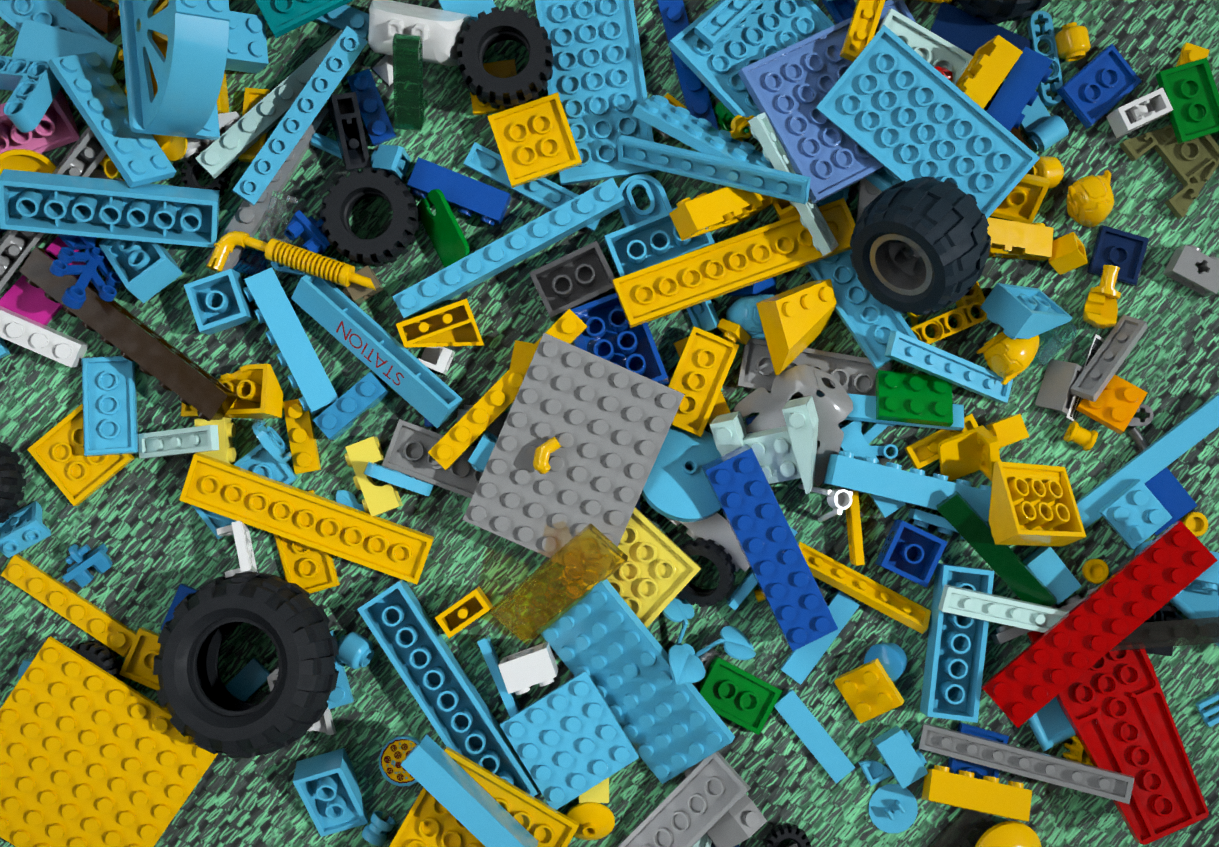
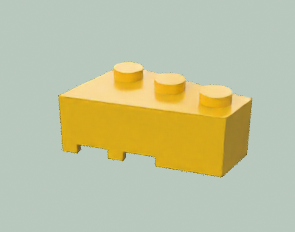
(1019, 240)
(442, 327)

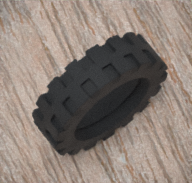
(725, 567)

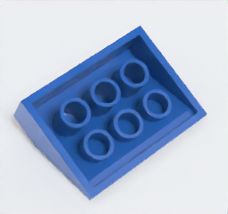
(614, 340)

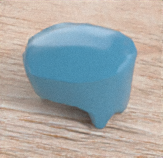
(891, 658)

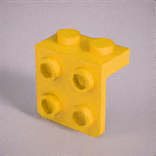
(969, 453)

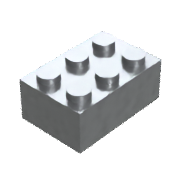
(573, 280)

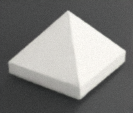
(384, 69)

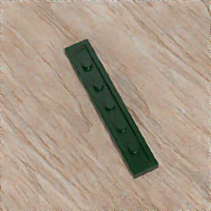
(999, 557)

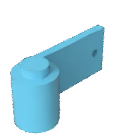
(1042, 128)

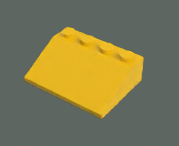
(1033, 506)

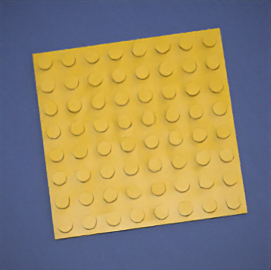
(89, 758)

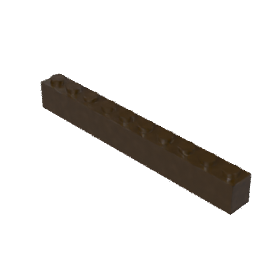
(134, 340)

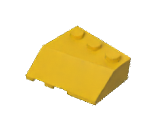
(795, 319)

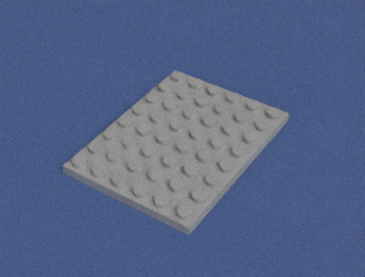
(608, 438)

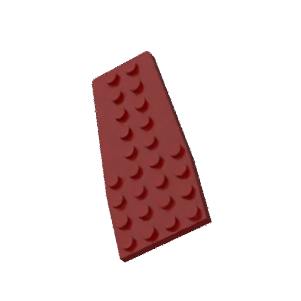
(1130, 730)

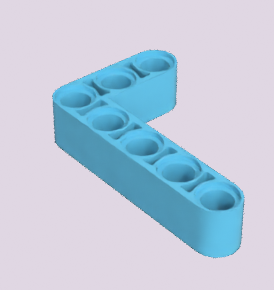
(32, 87)

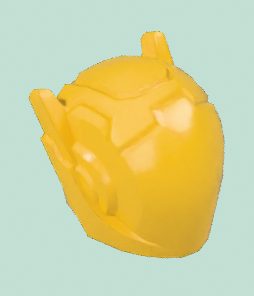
(1090, 199)
(1009, 356)

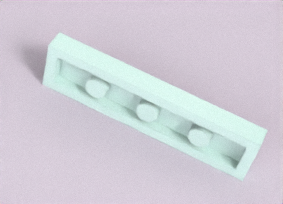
(178, 441)

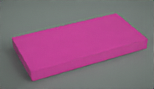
(31, 300)

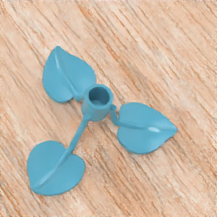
(683, 660)

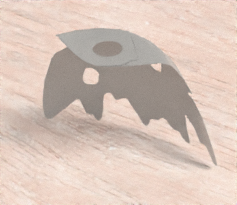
(830, 408)

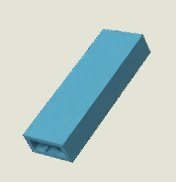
(465, 797)

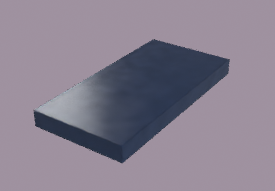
(970, 32)

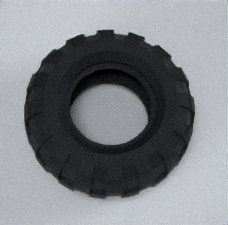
(191, 675)

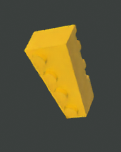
(716, 210)

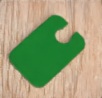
(443, 229)

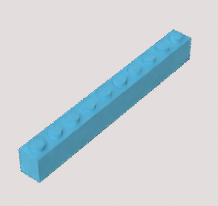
(510, 249)

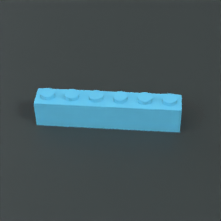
(291, 341)

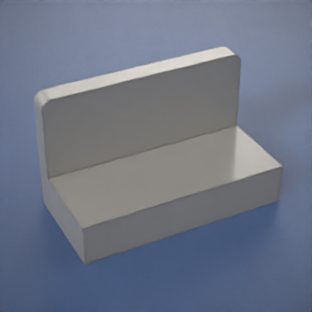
(1056, 386)

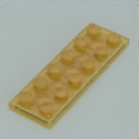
(559, 584)

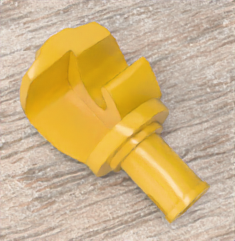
(1101, 301)

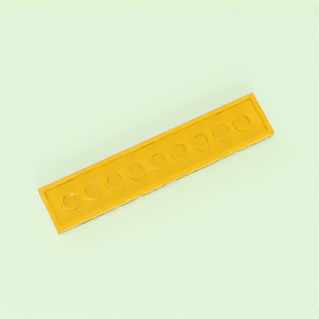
(728, 265)
(306, 518)

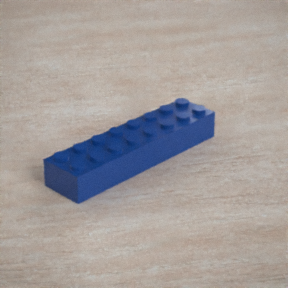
(769, 547)

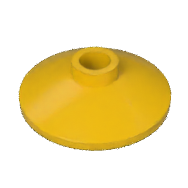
(594, 820)

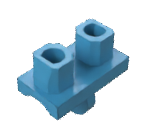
(78, 571)

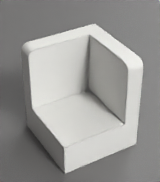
(437, 358)

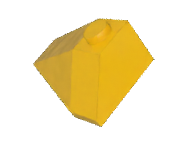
(256, 390)

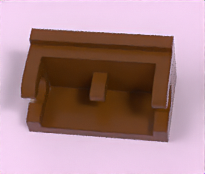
(95, 13)

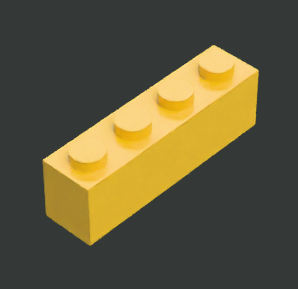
(977, 794)

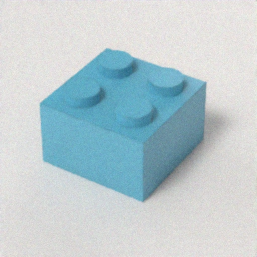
(219, 302)

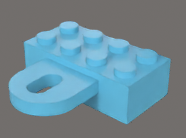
(648, 233)

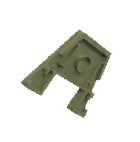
(1190, 162)

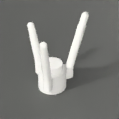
(837, 499)

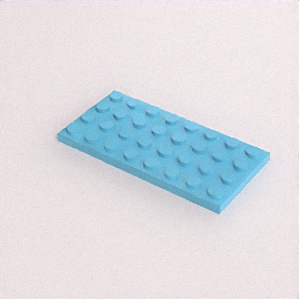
(597, 81)
(924, 123)
(663, 721)

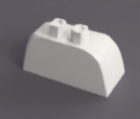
(437, 27)

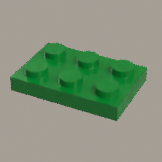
(1193, 99)
(913, 398)
(738, 695)

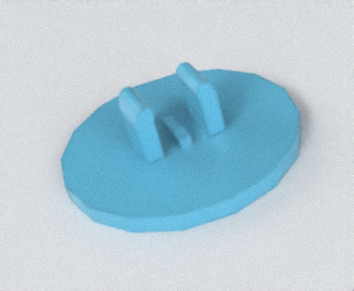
(893, 808)

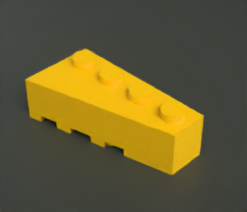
(988, 69)

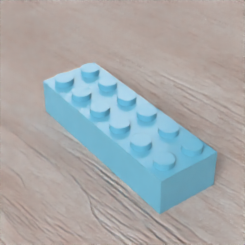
(955, 649)

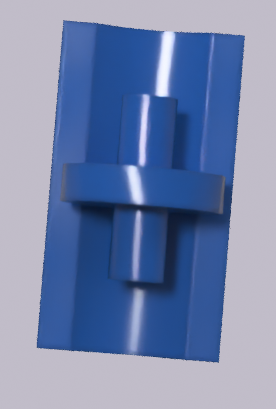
(309, 231)

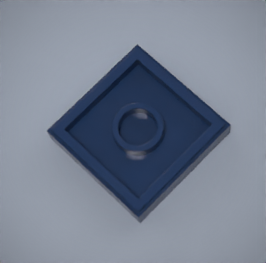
(1120, 250)

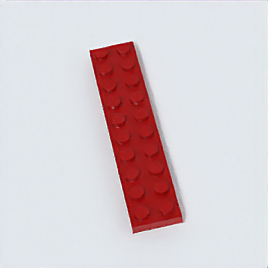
(1099, 623)

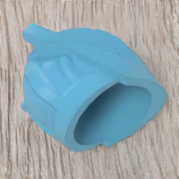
(746, 314)

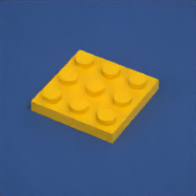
(534, 140)
(63, 459)

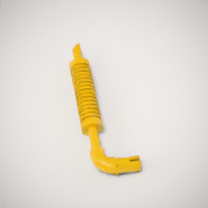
(288, 256)

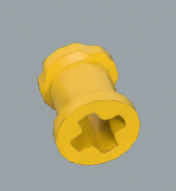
(1080, 436)

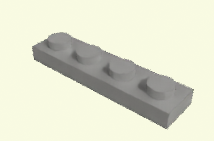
(1109, 358)

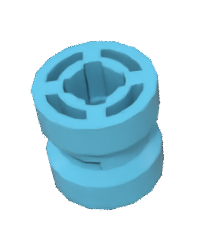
(376, 831)

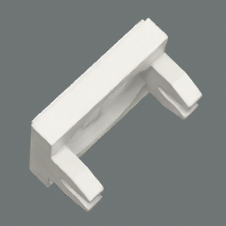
(243, 546)

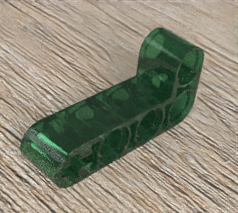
(408, 82)

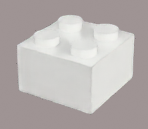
(528, 668)

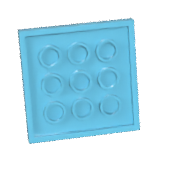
(569, 740)

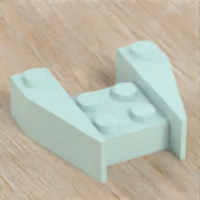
(782, 451)

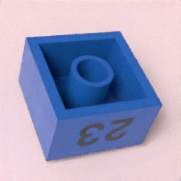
(911, 552)

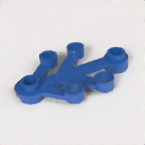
(95, 260)

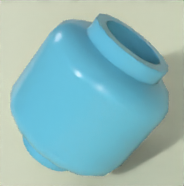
(355, 650)

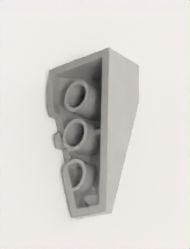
(737, 823)

